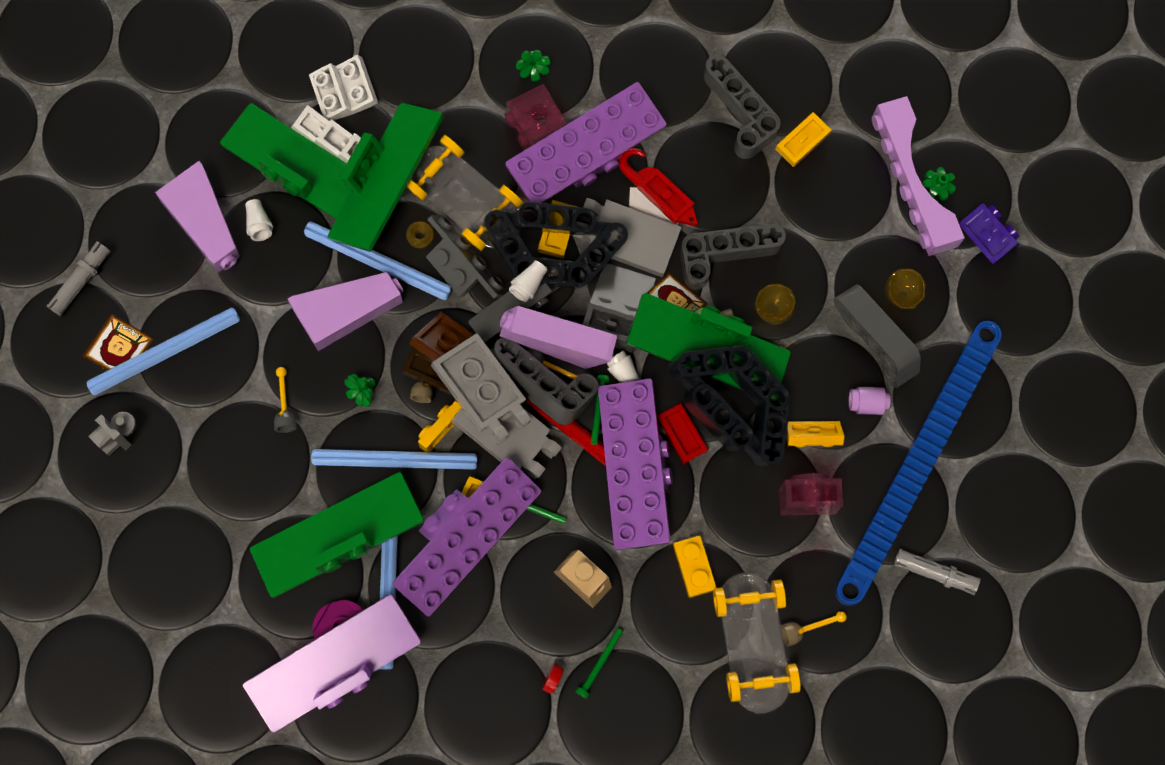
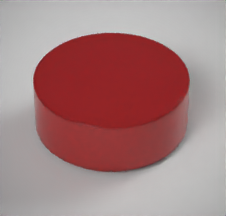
(552, 679)

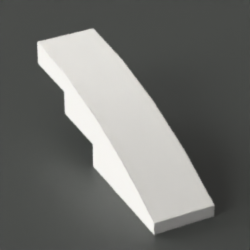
(326, 134)

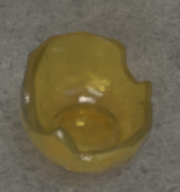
(905, 288)
(775, 304)

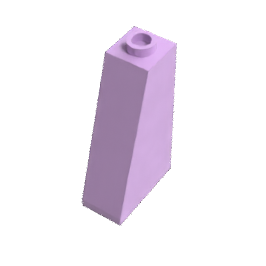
(197, 211)
(342, 308)
(558, 337)

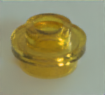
(418, 227)

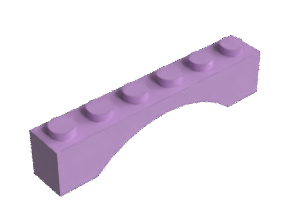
(936, 224)

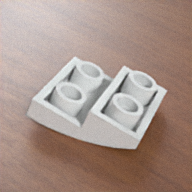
(343, 88)

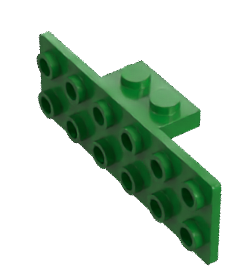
(288, 159)
(380, 174)
(673, 330)
(336, 535)

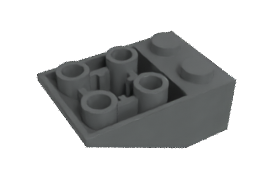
(616, 302)

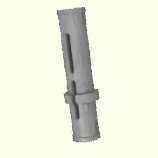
(74, 284)
(947, 575)

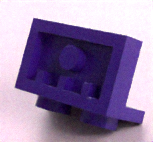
(989, 232)

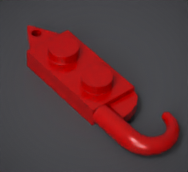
(659, 190)

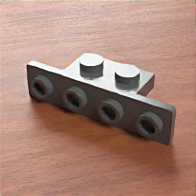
(459, 263)
(487, 322)

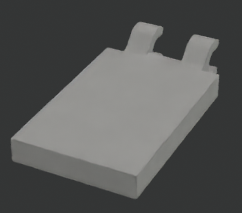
(648, 240)
(482, 387)
(519, 446)

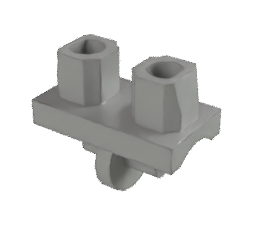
(111, 434)

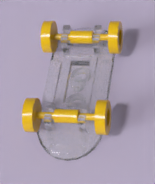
(461, 192)
(754, 642)

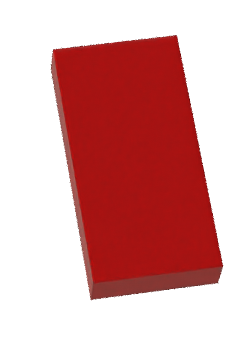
(682, 433)

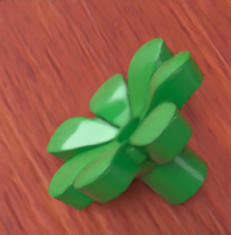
(533, 64)
(939, 183)
(360, 389)

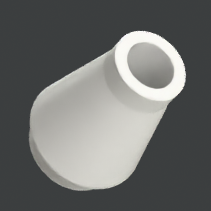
(257, 222)
(527, 282)
(622, 368)

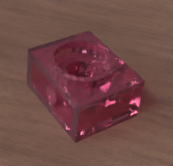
(525, 108)
(810, 495)

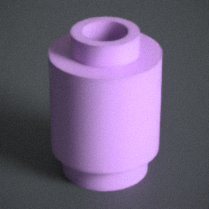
(869, 400)

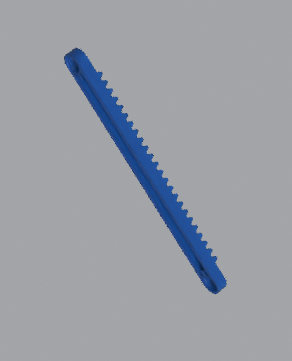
(918, 463)

